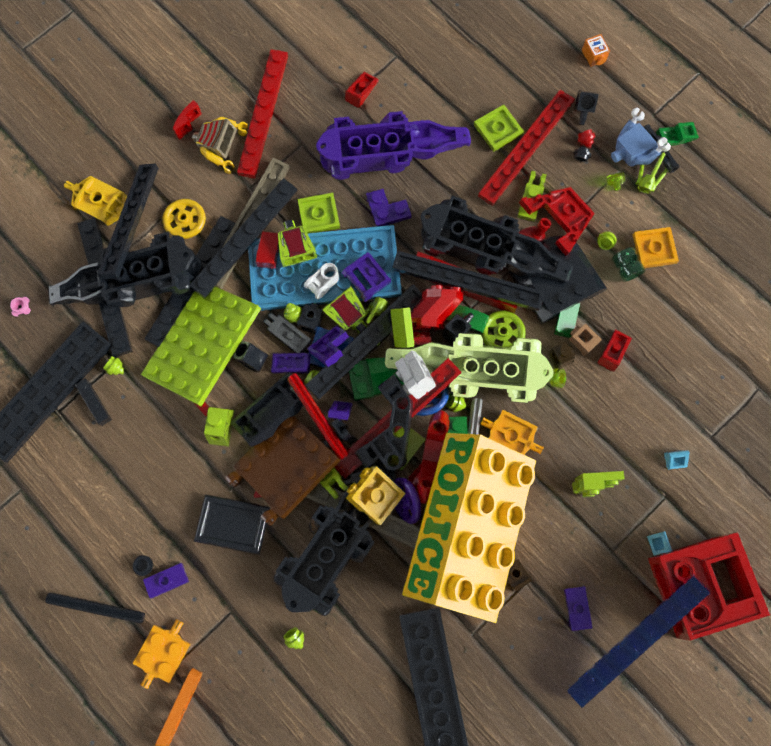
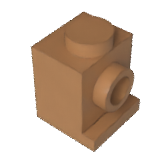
(590, 337)

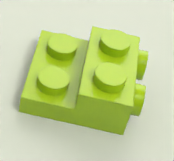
(591, 483)

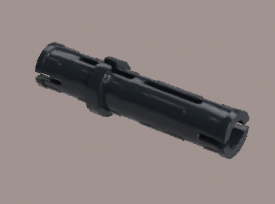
(668, 160)

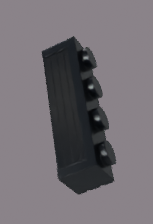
(93, 402)

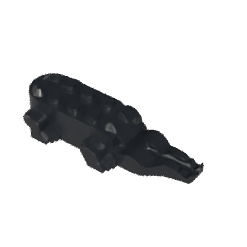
(487, 242)
(146, 272)
(338, 538)

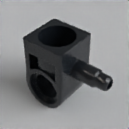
(586, 102)
(456, 326)
(250, 356)

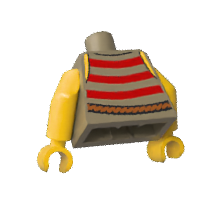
(216, 139)

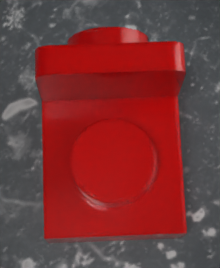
(421, 338)

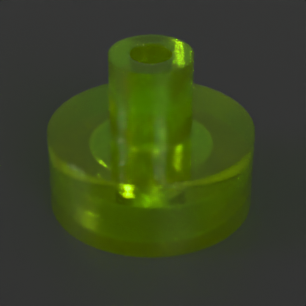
(615, 180)
(559, 378)

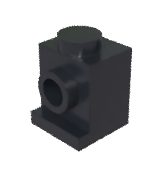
(310, 324)

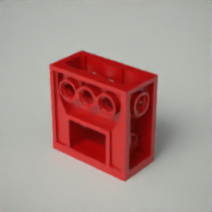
(713, 612)

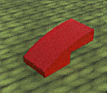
(189, 114)

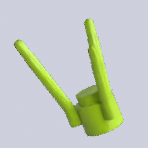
(647, 183)
(376, 308)

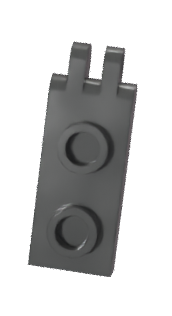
(287, 333)

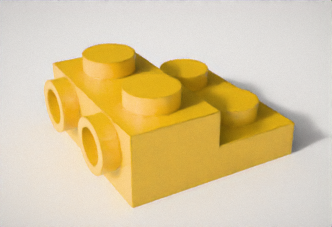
(375, 494)

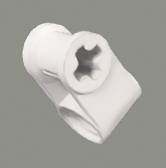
(319, 283)

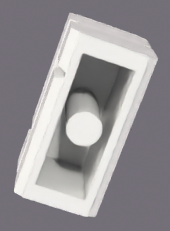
(414, 375)

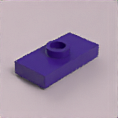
(290, 363)
(340, 410)
(166, 580)
(578, 608)

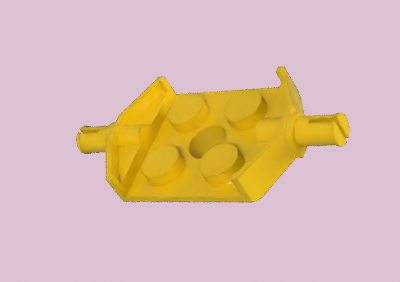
(107, 208)

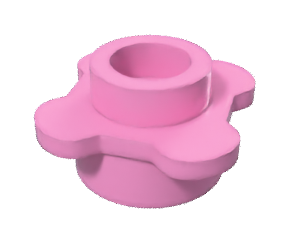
(15, 303)

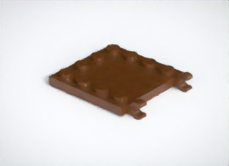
(284, 468)

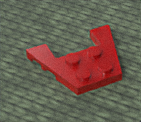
(566, 209)

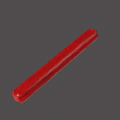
(317, 416)

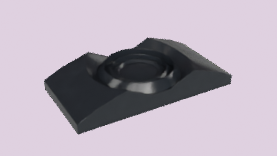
(268, 412)

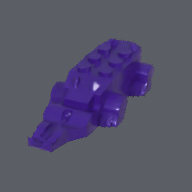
(385, 144)

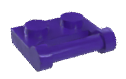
(372, 274)

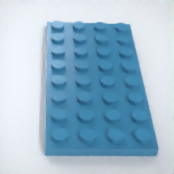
(285, 285)

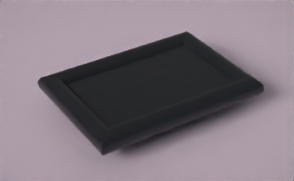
(231, 524)

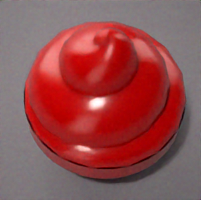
(586, 138)

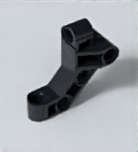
(387, 443)

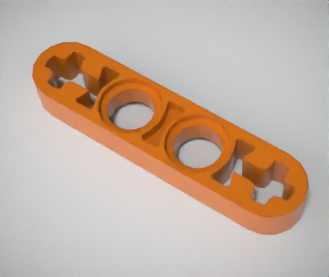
(179, 708)

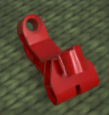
(424, 475)

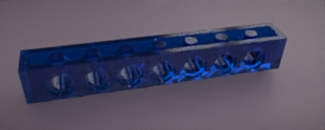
(638, 640)

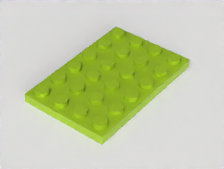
(201, 344)

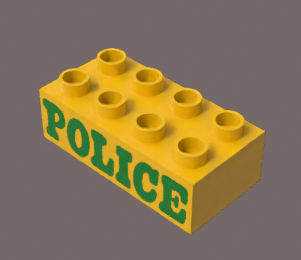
(470, 526)

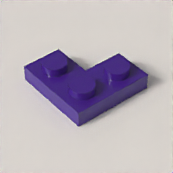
(385, 213)
(326, 348)

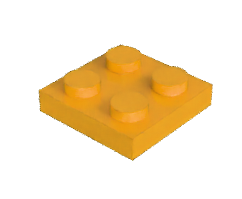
(655, 247)

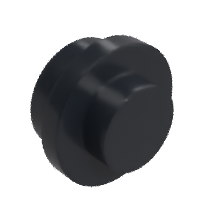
(582, 154)
(142, 565)

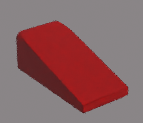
(360, 89)
(267, 250)
(614, 350)

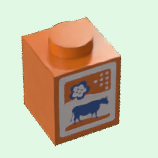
(595, 50)

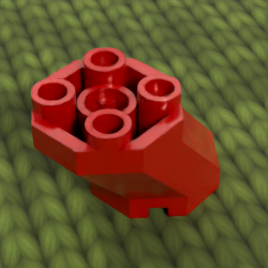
(435, 308)

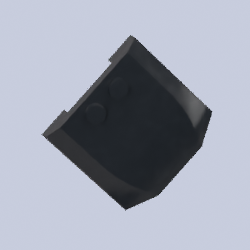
(558, 297)

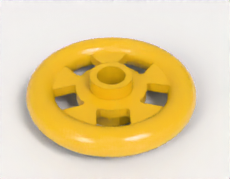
(195, 228)

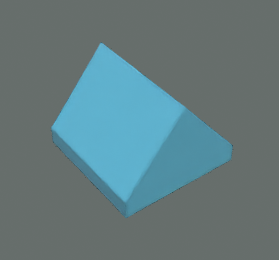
(677, 459)
(659, 543)

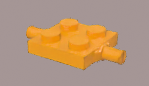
(513, 432)
(161, 653)

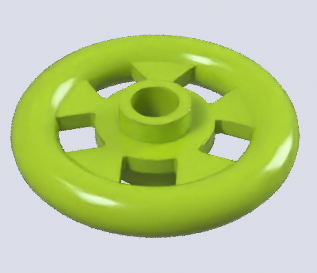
(508, 317)

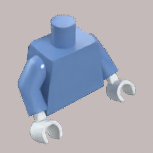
(636, 144)

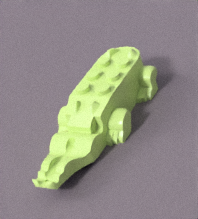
(517, 368)

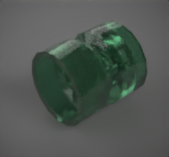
(628, 264)

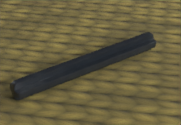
(95, 608)

